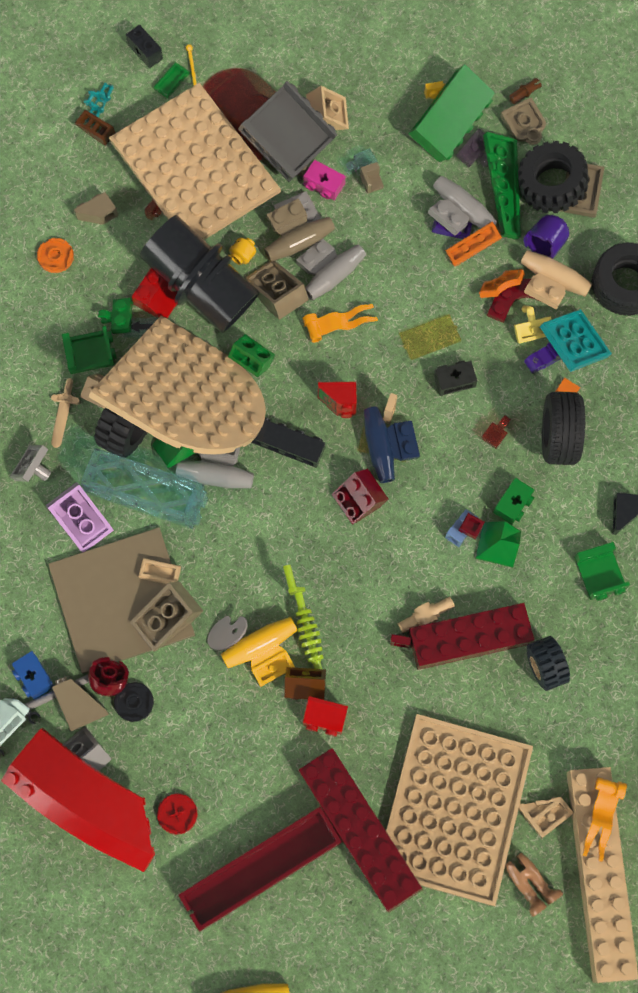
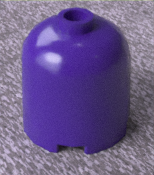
(547, 236)

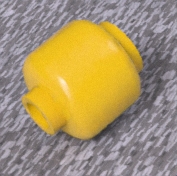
(242, 251)

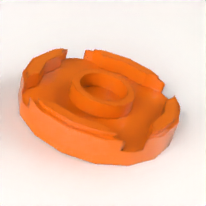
(57, 260)

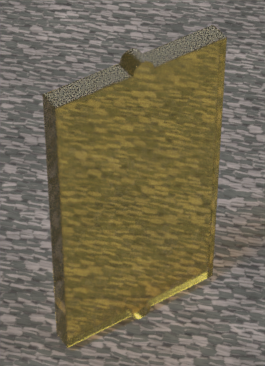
(430, 337)

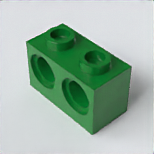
(251, 355)

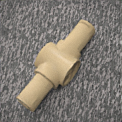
(426, 614)

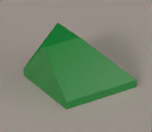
(499, 543)

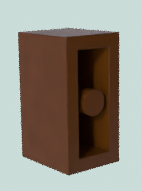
(305, 682)

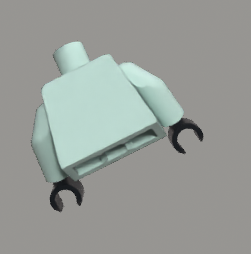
(11, 717)

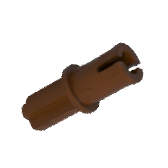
(524, 91)

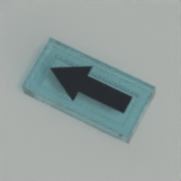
(139, 327)

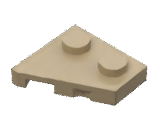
(546, 814)

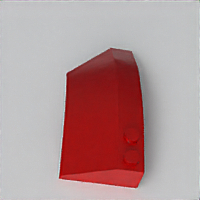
(82, 800)

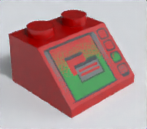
(339, 397)

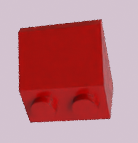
(154, 295)
(325, 716)

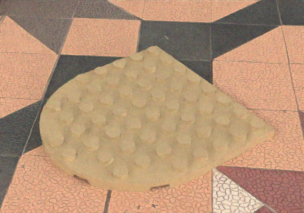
(184, 392)

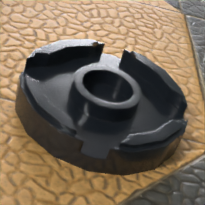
(137, 707)

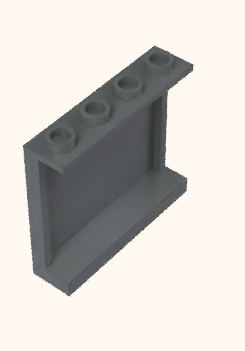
(288, 131)

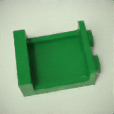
(89, 351)

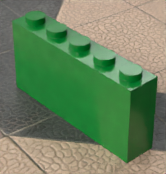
(452, 114)

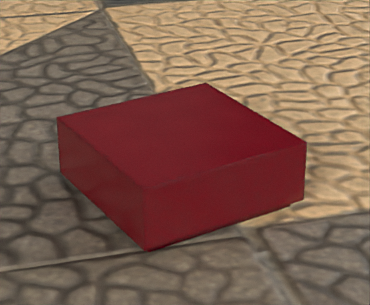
(471, 526)
(400, 641)

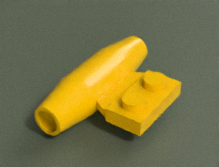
(263, 651)

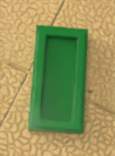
(171, 80)

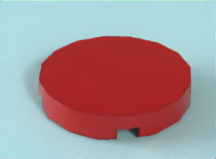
(177, 814)

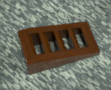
(103, 134)

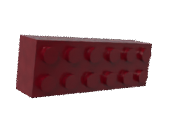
(471, 636)

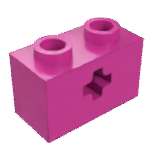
(324, 180)

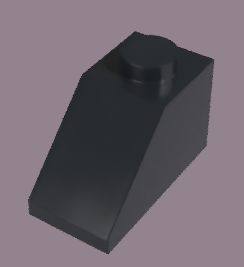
(624, 510)

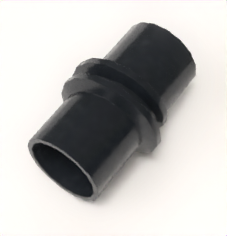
(199, 273)

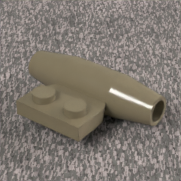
(295, 232)

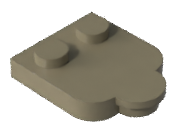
(524, 122)

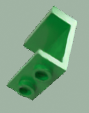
(601, 572)

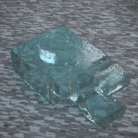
(360, 159)

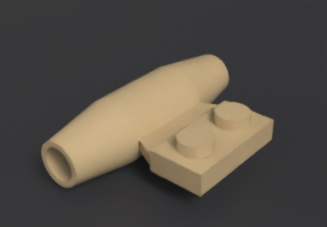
(552, 279)

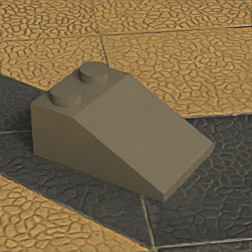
(278, 289)
(166, 615)

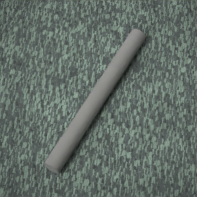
(51, 695)

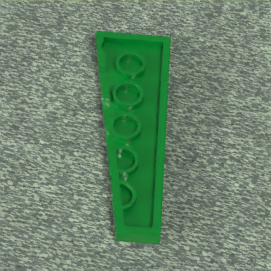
(503, 169)

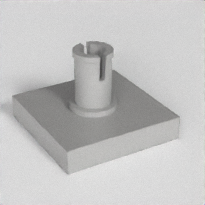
(30, 464)

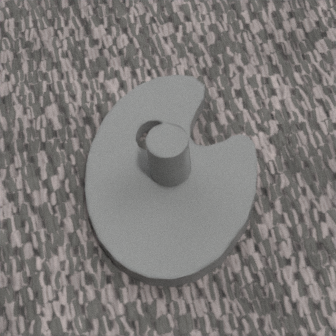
(223, 635)

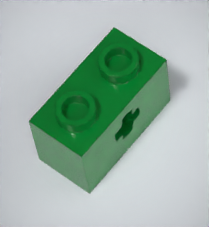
(516, 491)

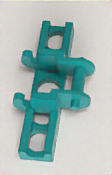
(100, 94)

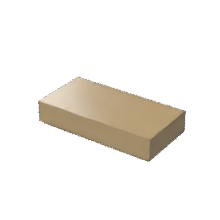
(390, 408)
(159, 571)

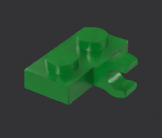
(119, 317)

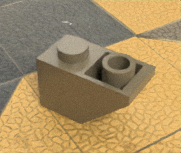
(97, 210)

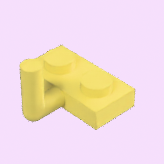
(530, 330)

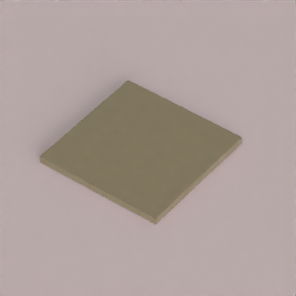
(104, 593)

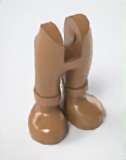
(532, 873)

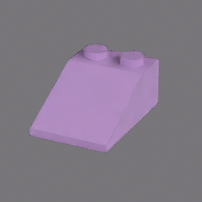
(79, 517)

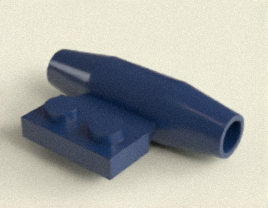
(388, 443)

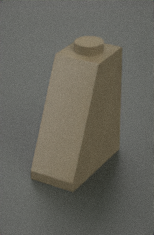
(77, 704)

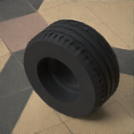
(604, 286)
(563, 428)

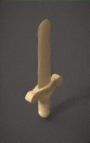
(64, 400)

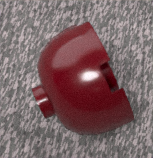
(107, 676)

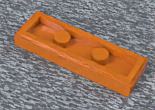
(473, 244)

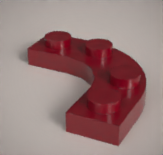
(504, 301)

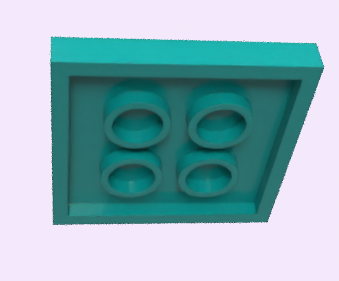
(575, 340)

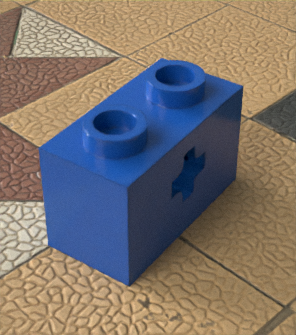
(22, 669)

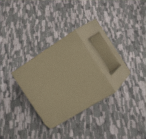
(371, 178)

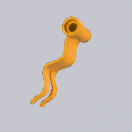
(603, 812)

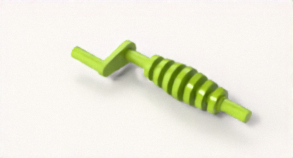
(305, 621)

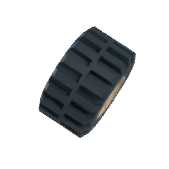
(548, 663)

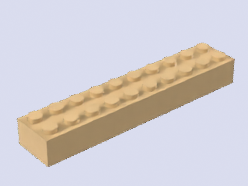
(602, 885)

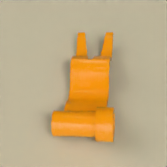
(335, 321)

